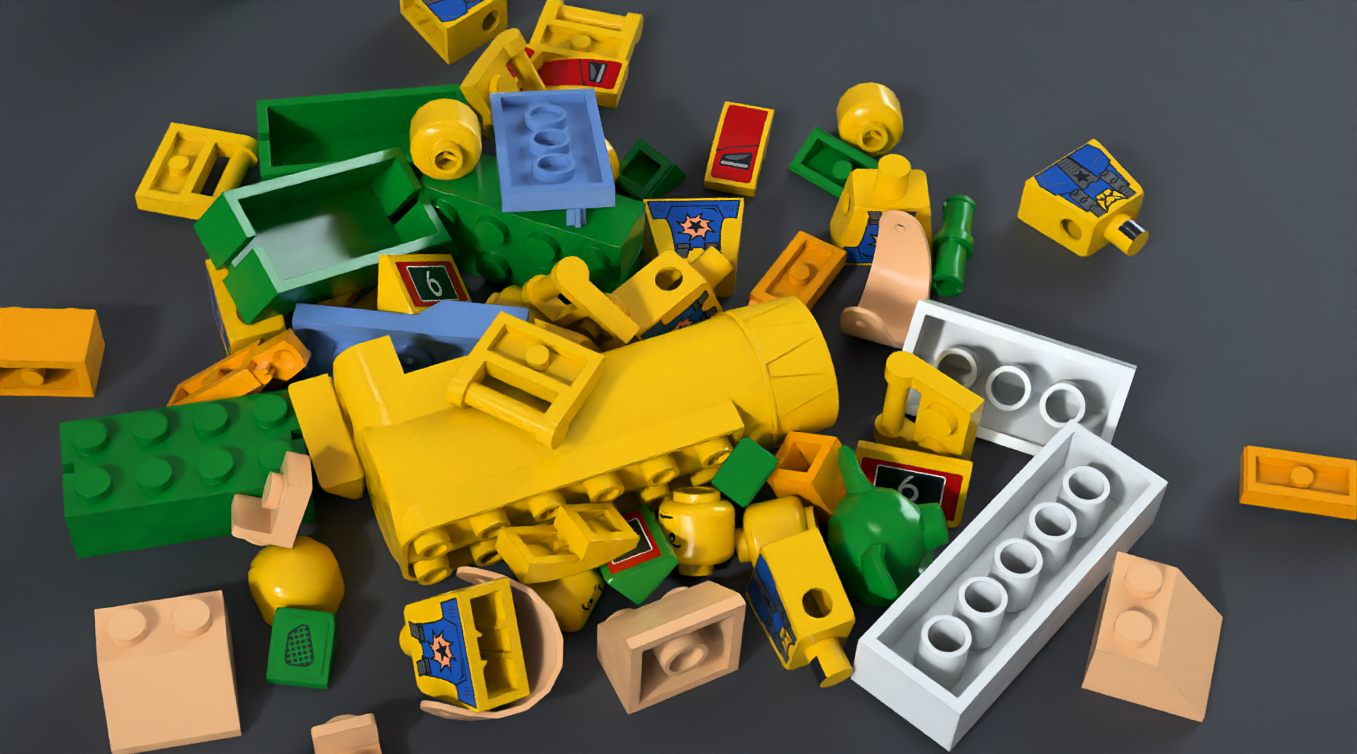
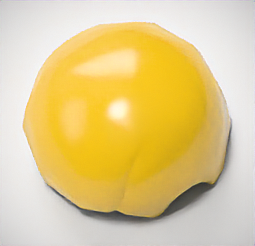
(296, 578)

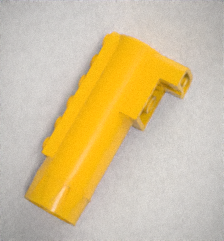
(650, 425)

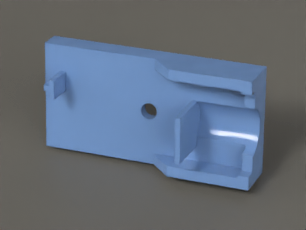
(551, 152)
(420, 340)

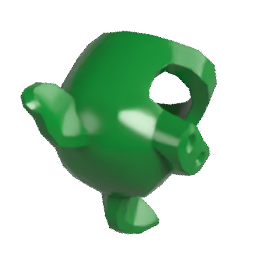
(880, 537)

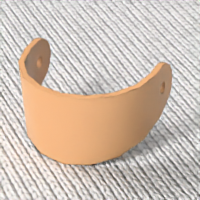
(895, 283)
(540, 646)

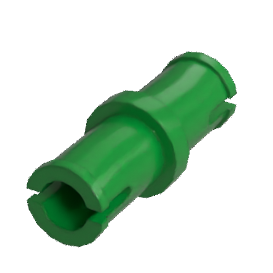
(953, 245)

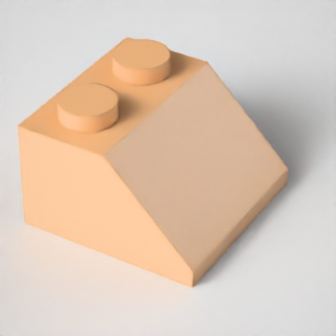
(1153, 639)
(671, 643)
(167, 672)

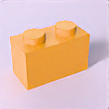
(50, 352)

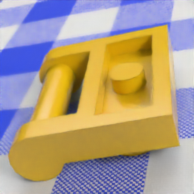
(585, 32)
(492, 75)
(183, 165)
(591, 313)
(534, 363)
(945, 415)

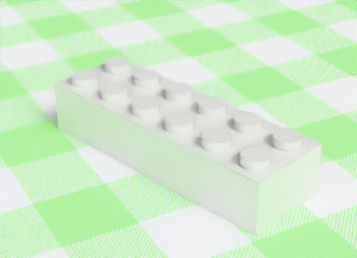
(1007, 584)

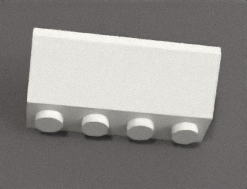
(1024, 377)

